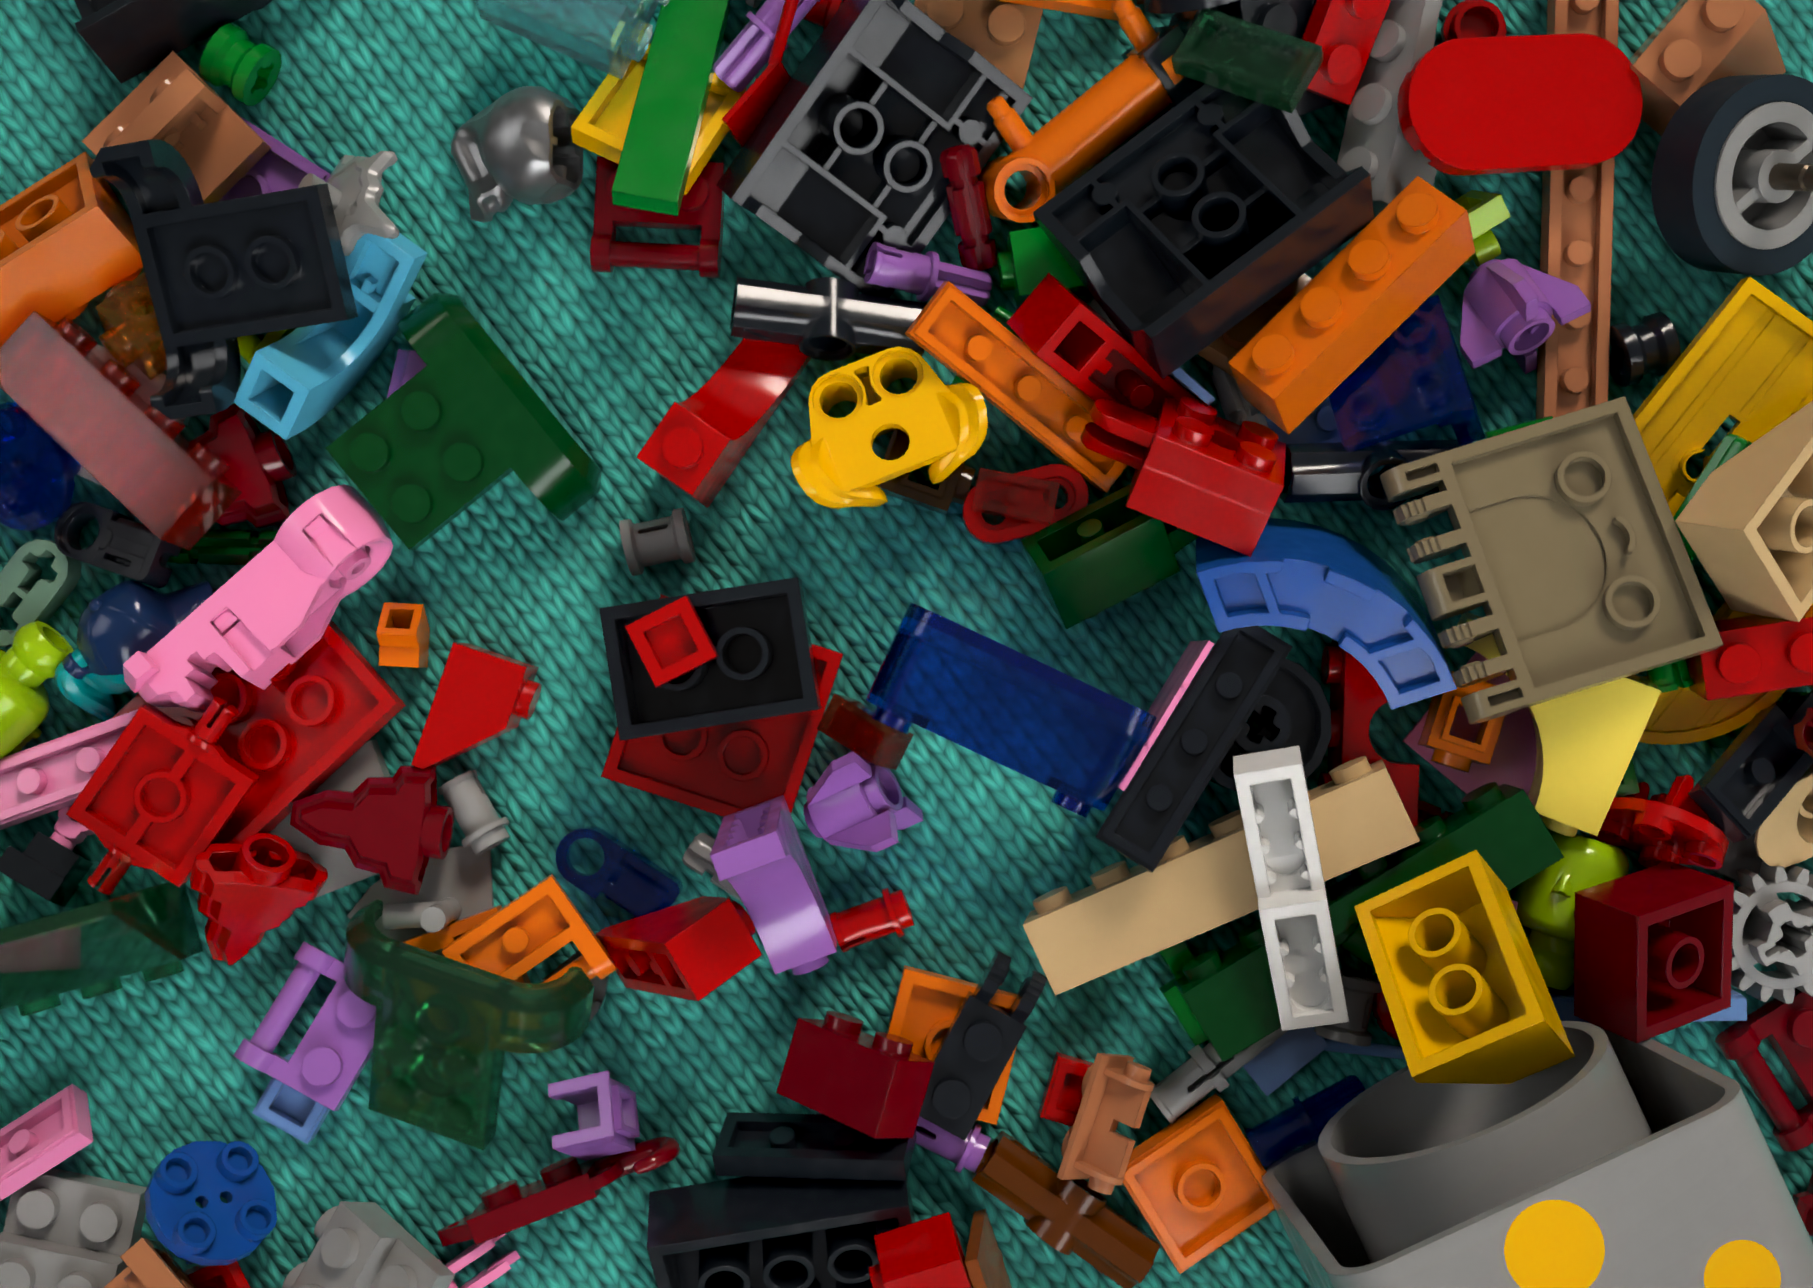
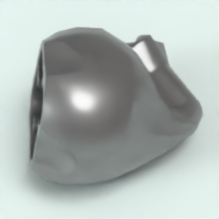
(519, 152)

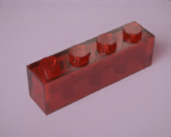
(113, 431)

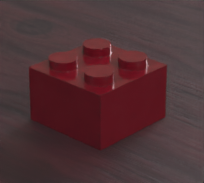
(1653, 950)

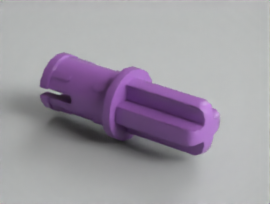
(754, 43)
(922, 274)

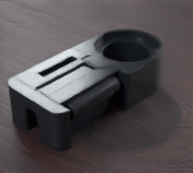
(120, 546)

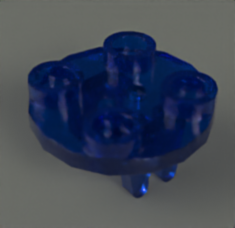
(39, 472)

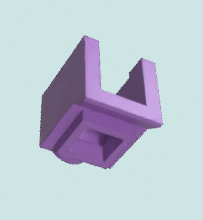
(605, 1116)

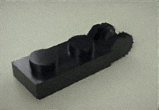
(977, 1049)

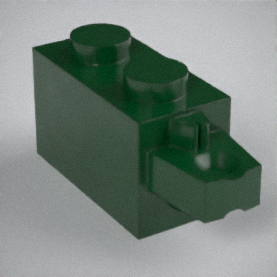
(1102, 556)

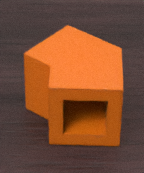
(403, 635)

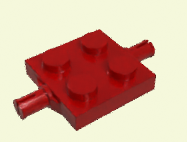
(162, 795)

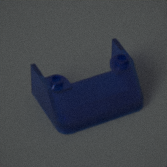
(1008, 709)

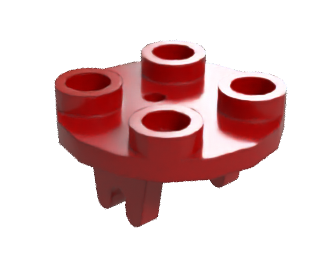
(1665, 827)

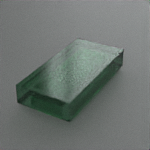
(1248, 59)

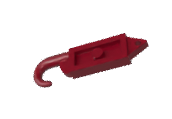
(561, 1187)

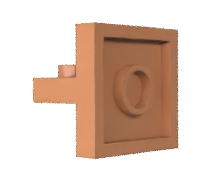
(192, 118)

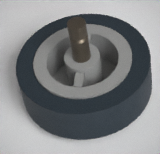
(1738, 175)

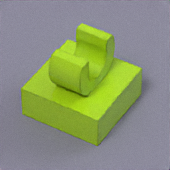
(1484, 213)

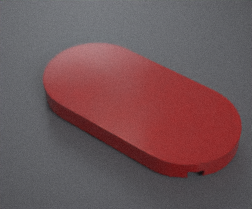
(1520, 103)

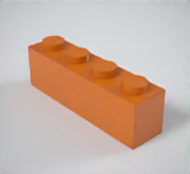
(1353, 304)

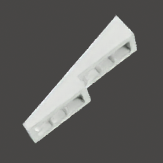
(1290, 888)

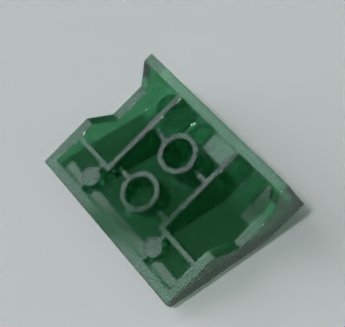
(96, 947)

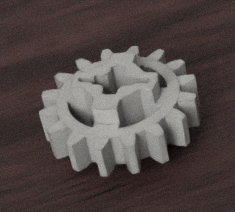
(1773, 933)

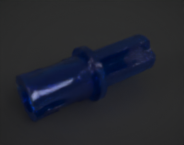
(1301, 1121)

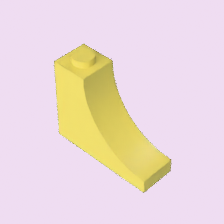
(1582, 746)

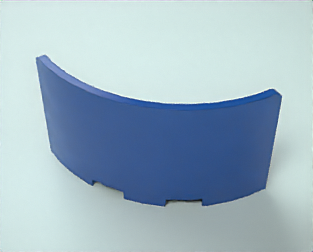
(1333, 586)

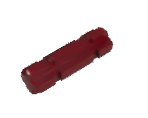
(969, 207)

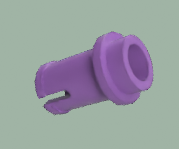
(963, 1153)

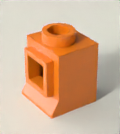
(1451, 750)

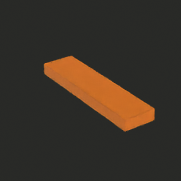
(1012, 379)

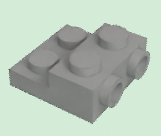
(69, 1231)
(366, 1250)

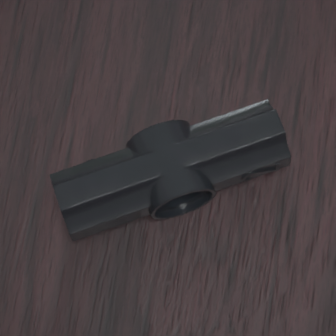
(822, 317)
(1332, 474)

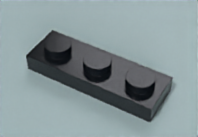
(807, 1148)

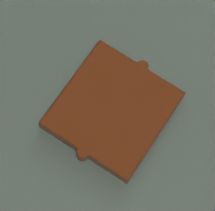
(983, 1255)

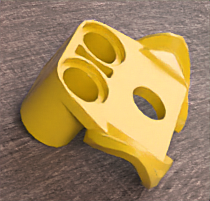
(941, 421)

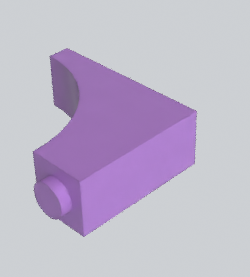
(772, 876)

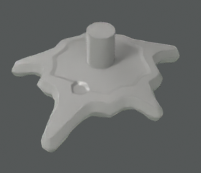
(356, 196)

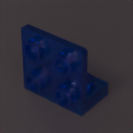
(1408, 385)

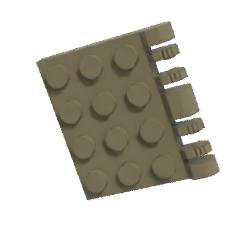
(1561, 552)

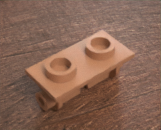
(1112, 1093)

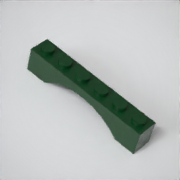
(1235, 990)

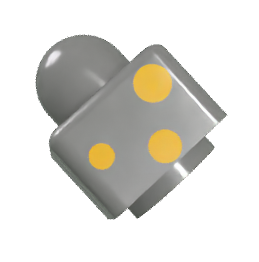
(1571, 1178)

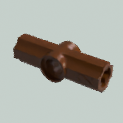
(1066, 1212)

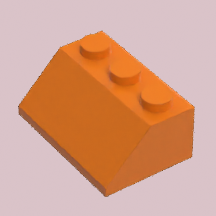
(62, 246)

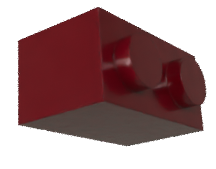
(856, 1076)

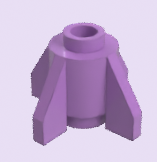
(1513, 310)
(858, 805)

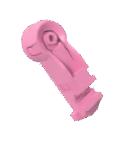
(270, 606)

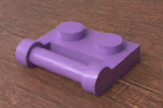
(334, 1044)

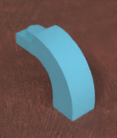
(319, 364)

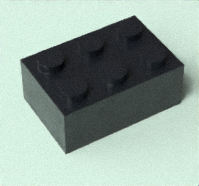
(760, 669)

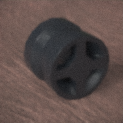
(1642, 349)

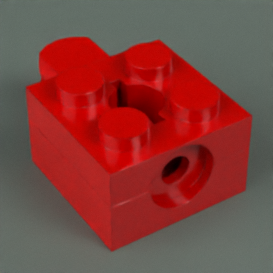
(1194, 467)

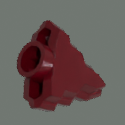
(256, 467)
(382, 825)

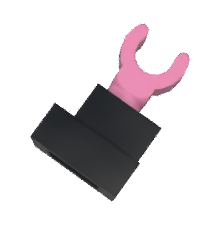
(49, 863)

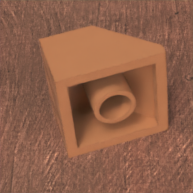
(1699, 45)

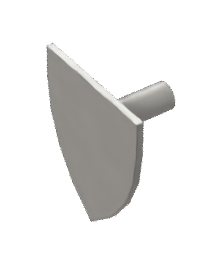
(449, 892)

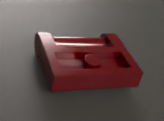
(699, 210)
(1791, 1036)

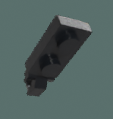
(1755, 770)

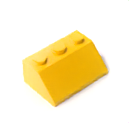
(1462, 978)

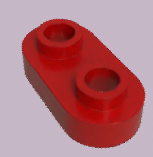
(1012, 529)

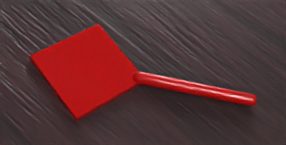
(760, 96)

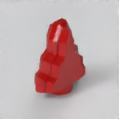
(251, 890)

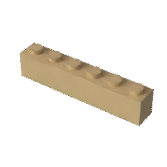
(1205, 881)

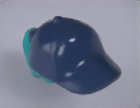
(111, 631)

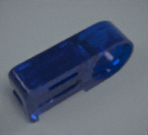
(624, 877)

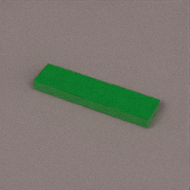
(670, 106)

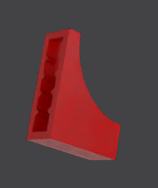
(714, 428)

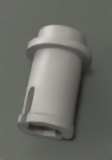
(474, 813)

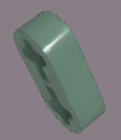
(46, 595)

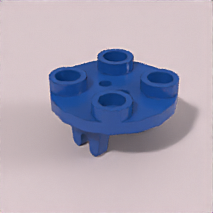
(219, 1230)

